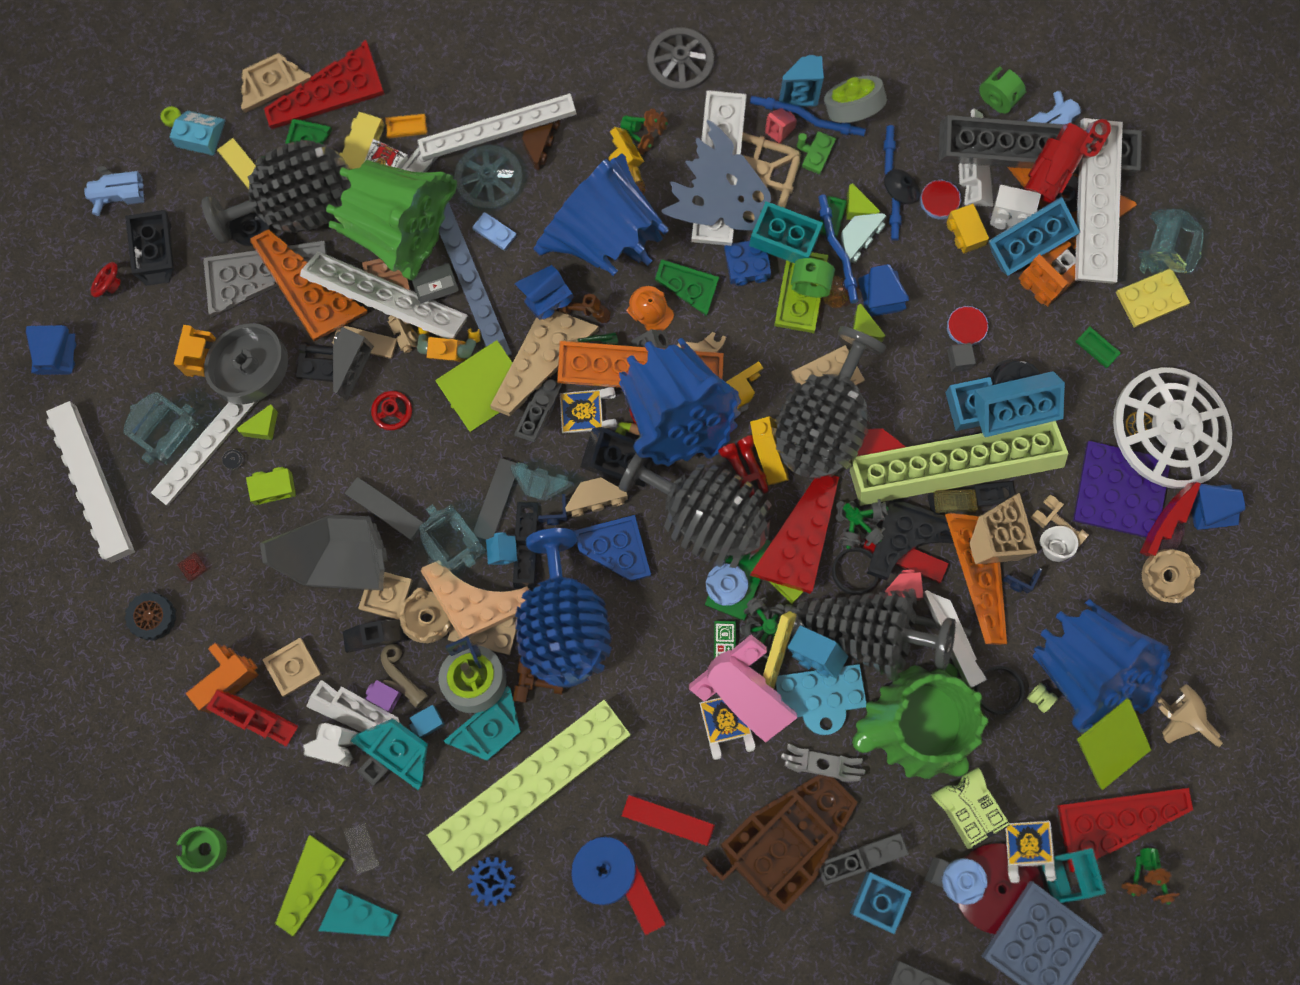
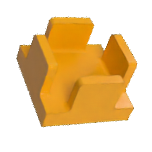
(192, 351)

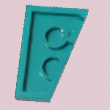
(357, 916)

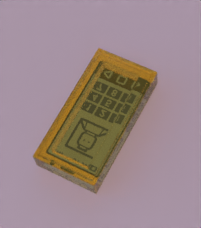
(955, 501)

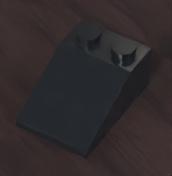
(610, 454)

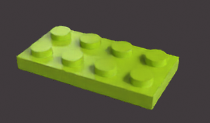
(794, 309)

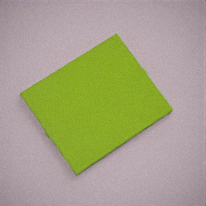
(475, 383)
(1114, 744)

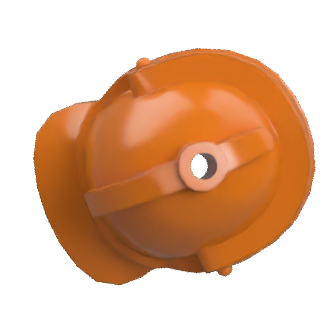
(652, 314)

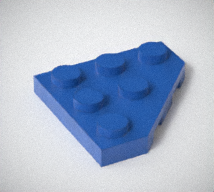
(616, 547)

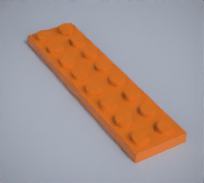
(601, 363)

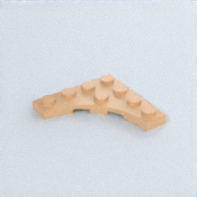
(469, 607)

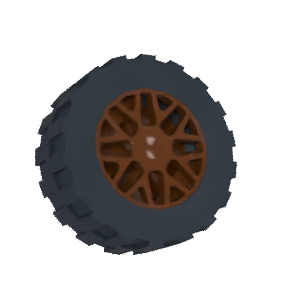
(150, 616)

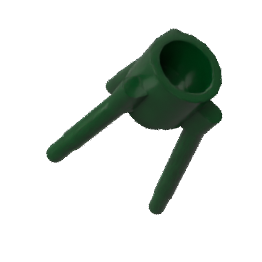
(610, 339)

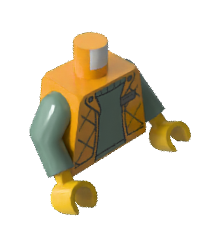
(447, 348)

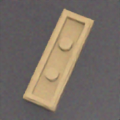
(383, 345)

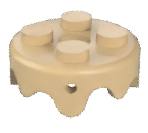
(1183, 575)
(414, 607)

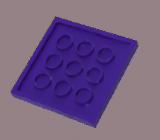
(1115, 493)

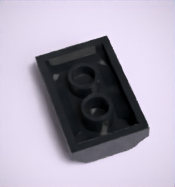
(150, 246)

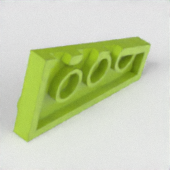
(312, 877)

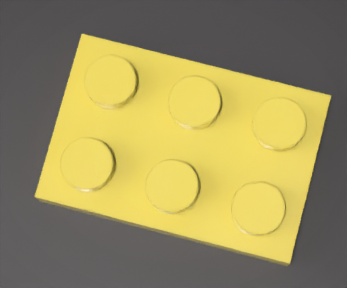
(1152, 297)

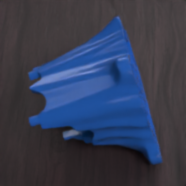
(603, 219)
(678, 404)
(1102, 665)

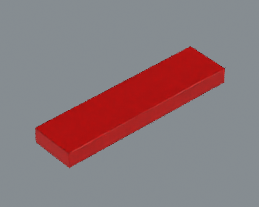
(920, 562)

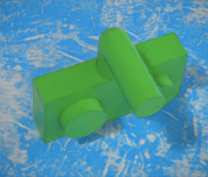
(817, 152)

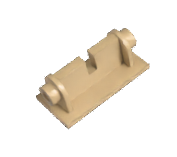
(408, 336)

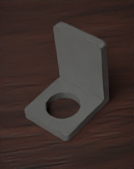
(651, 335)

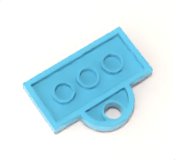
(823, 697)

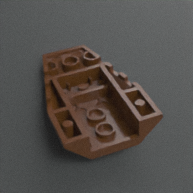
(790, 839)

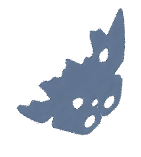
(712, 185)

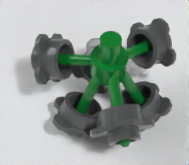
(871, 515)
(756, 608)

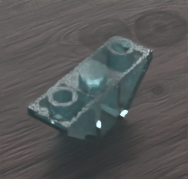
(538, 483)

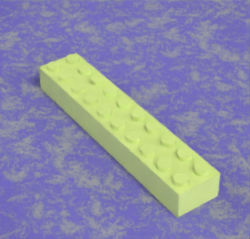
(957, 463)
(528, 785)

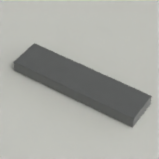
(495, 501)

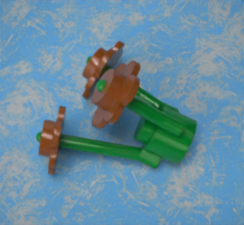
(652, 121)
(1150, 860)

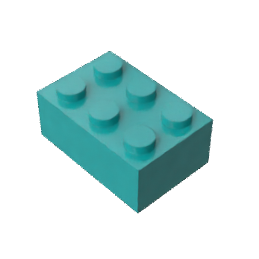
(785, 233)

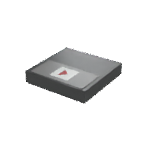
(435, 283)

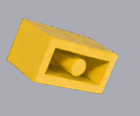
(967, 228)

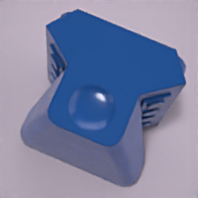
(882, 291)
(545, 292)
(51, 349)
(1217, 506)

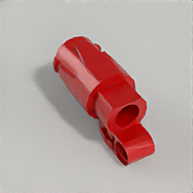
(1061, 157)

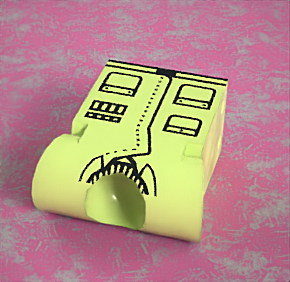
(972, 809)

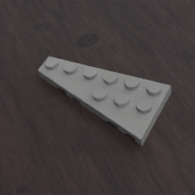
(244, 275)

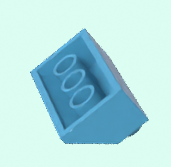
(1033, 236)
(1020, 403)

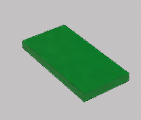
(747, 566)

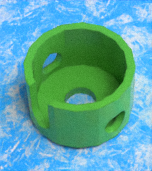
(1000, 92)
(805, 274)
(192, 840)

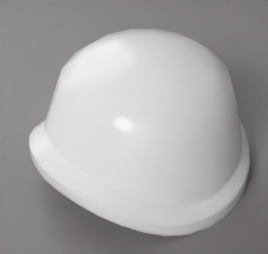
(1059, 543)

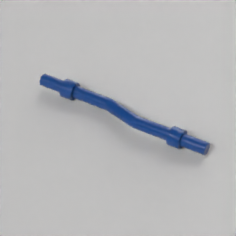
(843, 128)
(889, 147)
(850, 281)

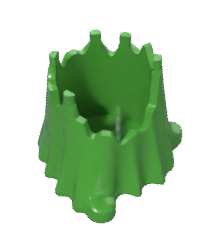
(393, 213)
(924, 723)

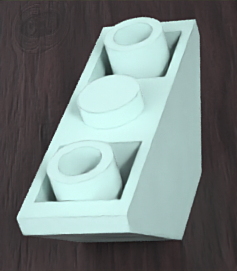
(859, 233)

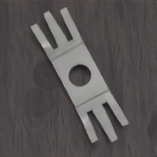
(836, 764)

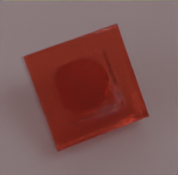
(192, 567)

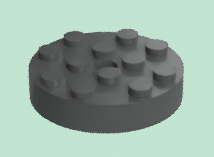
(246, 363)

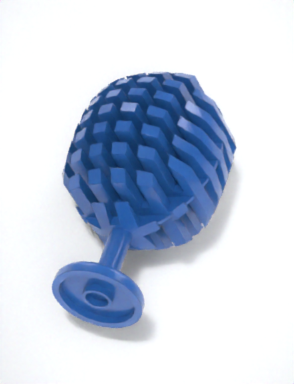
(561, 621)

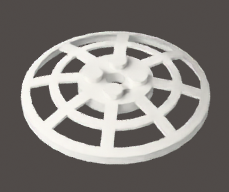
(1165, 430)

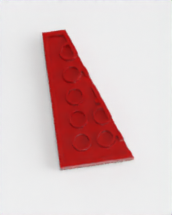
(334, 87)
(797, 547)
(1119, 820)

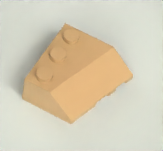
(1003, 534)

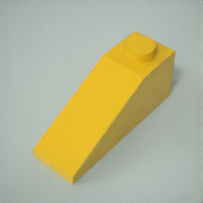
(766, 448)

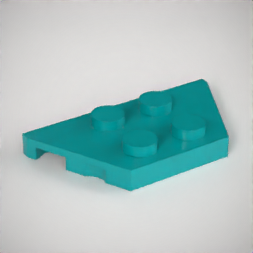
(488, 730)
(395, 749)

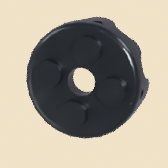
(1012, 371)

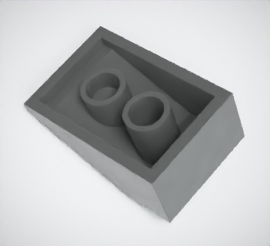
(349, 359)

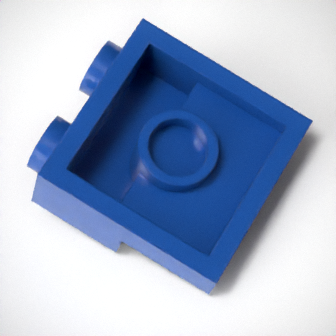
(746, 264)

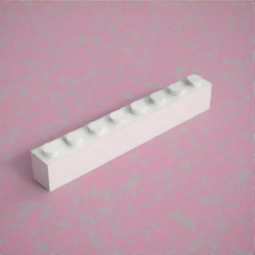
(90, 482)

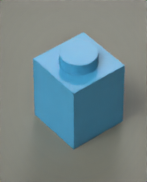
(501, 549)
(426, 721)

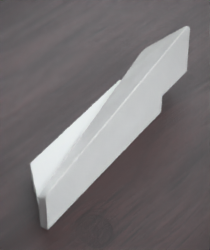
(976, 179)
(962, 653)
(347, 707)

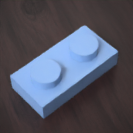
(494, 231)

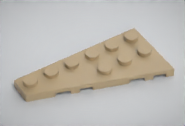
(538, 358)

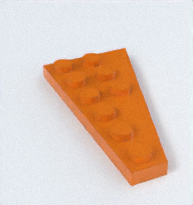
(314, 304)
(982, 580)

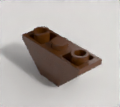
(537, 142)

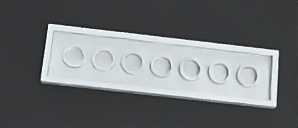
(727, 113)
(1099, 209)
(383, 295)

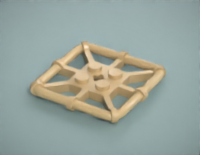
(765, 169)

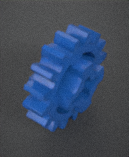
(494, 870)

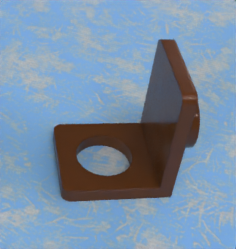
(714, 870)

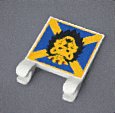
(583, 410)
(723, 726)
(1030, 846)

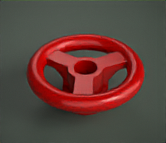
(105, 281)
(391, 402)

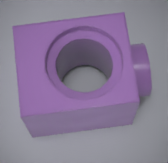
(382, 695)

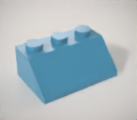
(803, 82)

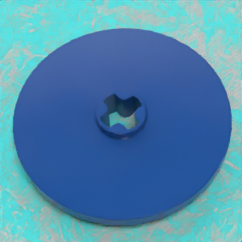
(611, 886)

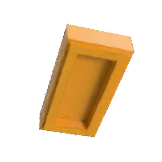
(406, 126)

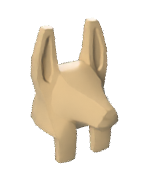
(1187, 717)

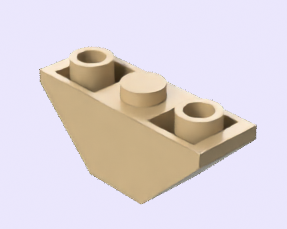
(594, 495)

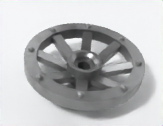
(680, 61)

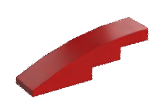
(1174, 513)
(251, 716)
(668, 820)
(644, 905)

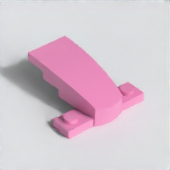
(745, 689)

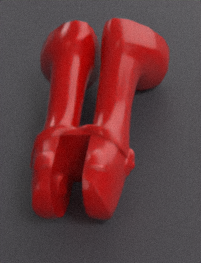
(745, 447)

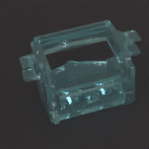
(1162, 249)
(148, 415)
(436, 552)

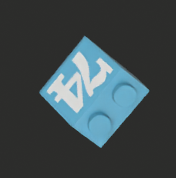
(197, 132)

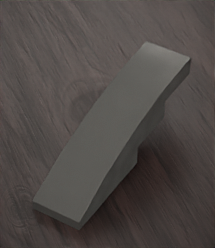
(384, 508)

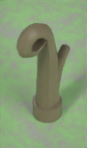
(400, 681)

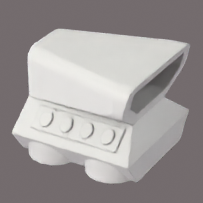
(331, 744)

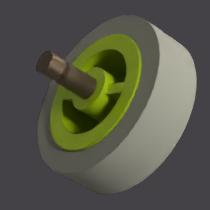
(855, 99)
(468, 686)

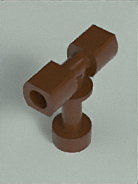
(590, 306)
(528, 681)

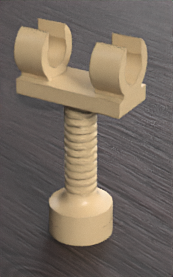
(1055, 505)

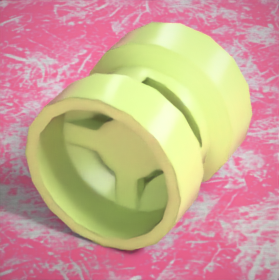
(1042, 697)

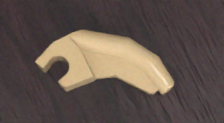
(707, 344)

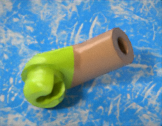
(624, 427)

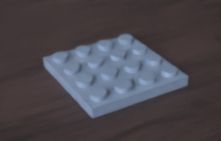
(1041, 941)

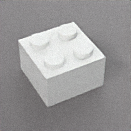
(1013, 206)

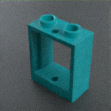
(1086, 872)

